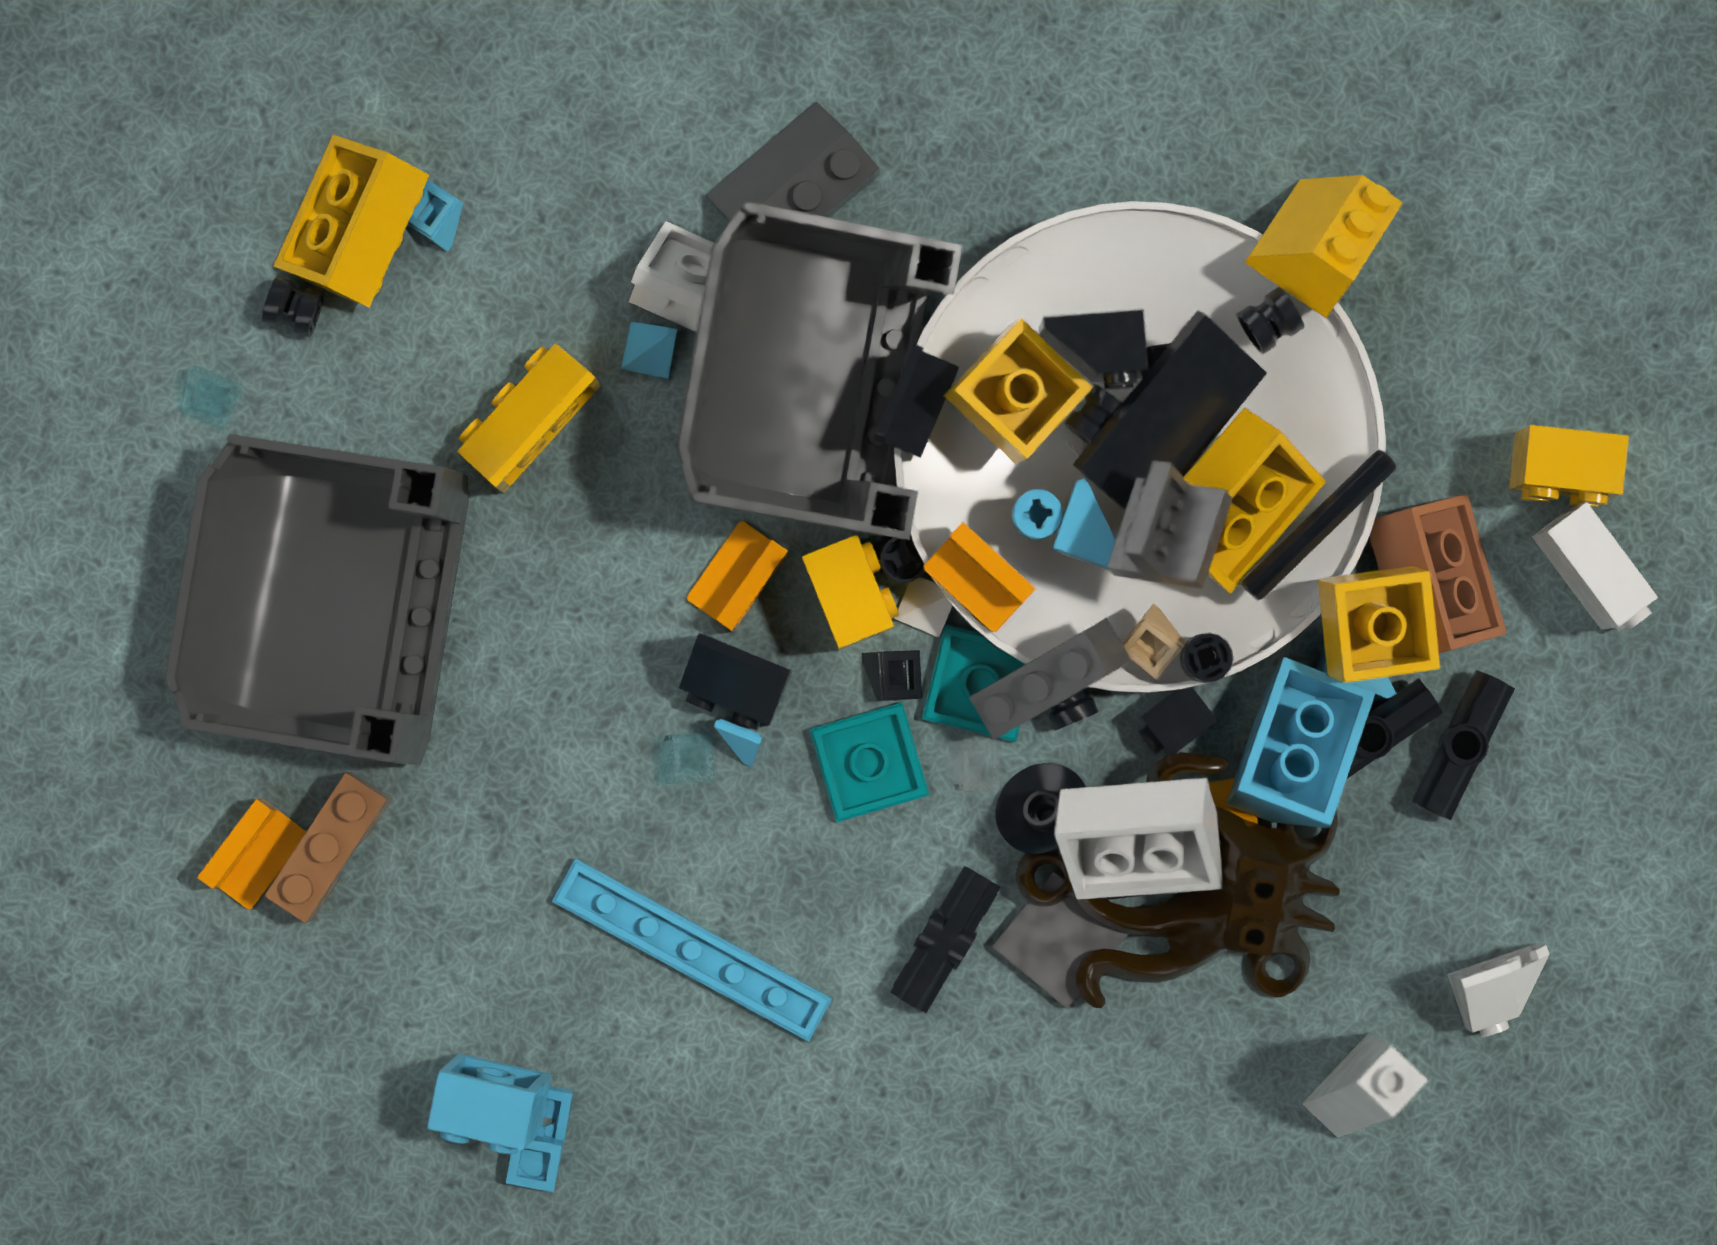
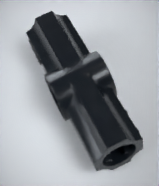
(1477, 715)
(1397, 720)
(945, 939)

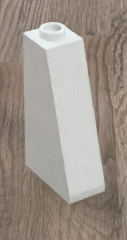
(1365, 1088)

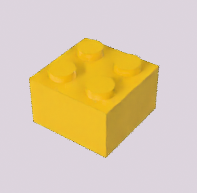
(1018, 391)
(1568, 463)
(849, 591)
(1378, 624)

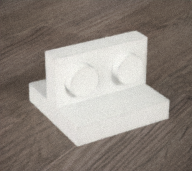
(673, 276)

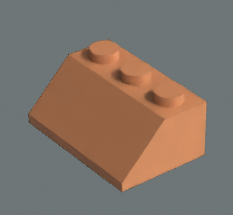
(1447, 543)

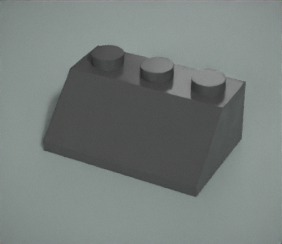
(804, 169)

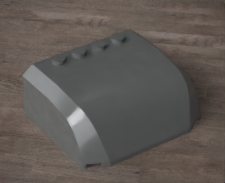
(799, 363)
(317, 598)

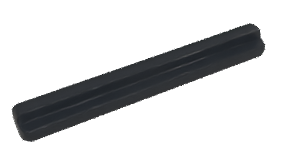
(1319, 525)

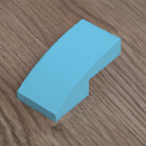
(540, 1161)

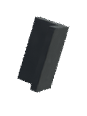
(916, 402)

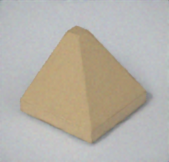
(1153, 642)

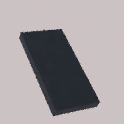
(1172, 409)

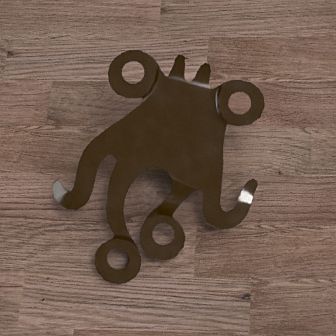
(1252, 913)

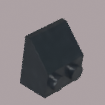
(1101, 345)
(735, 681)

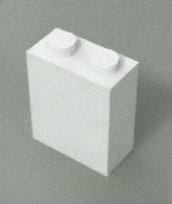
(1596, 568)

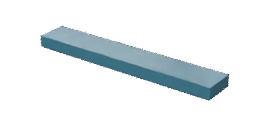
(692, 949)

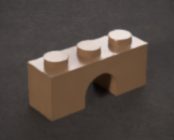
(327, 847)

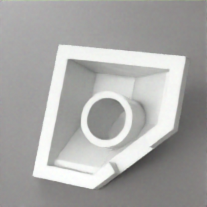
(1497, 988)

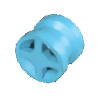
(1030, 517)

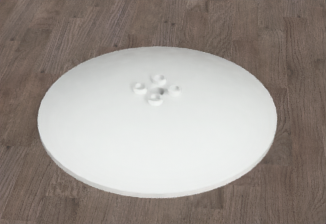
(1170, 266)

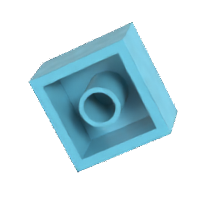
(489, 1103)

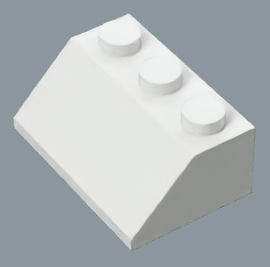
(1139, 838)

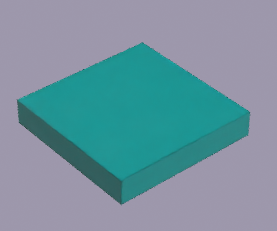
(963, 668)
(869, 762)

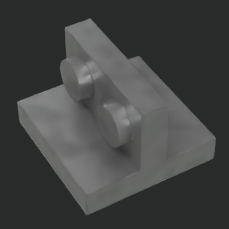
(1169, 529)

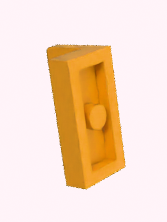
(737, 575)
(978, 578)
(253, 853)

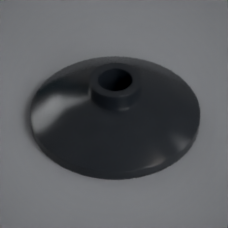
(1024, 802)

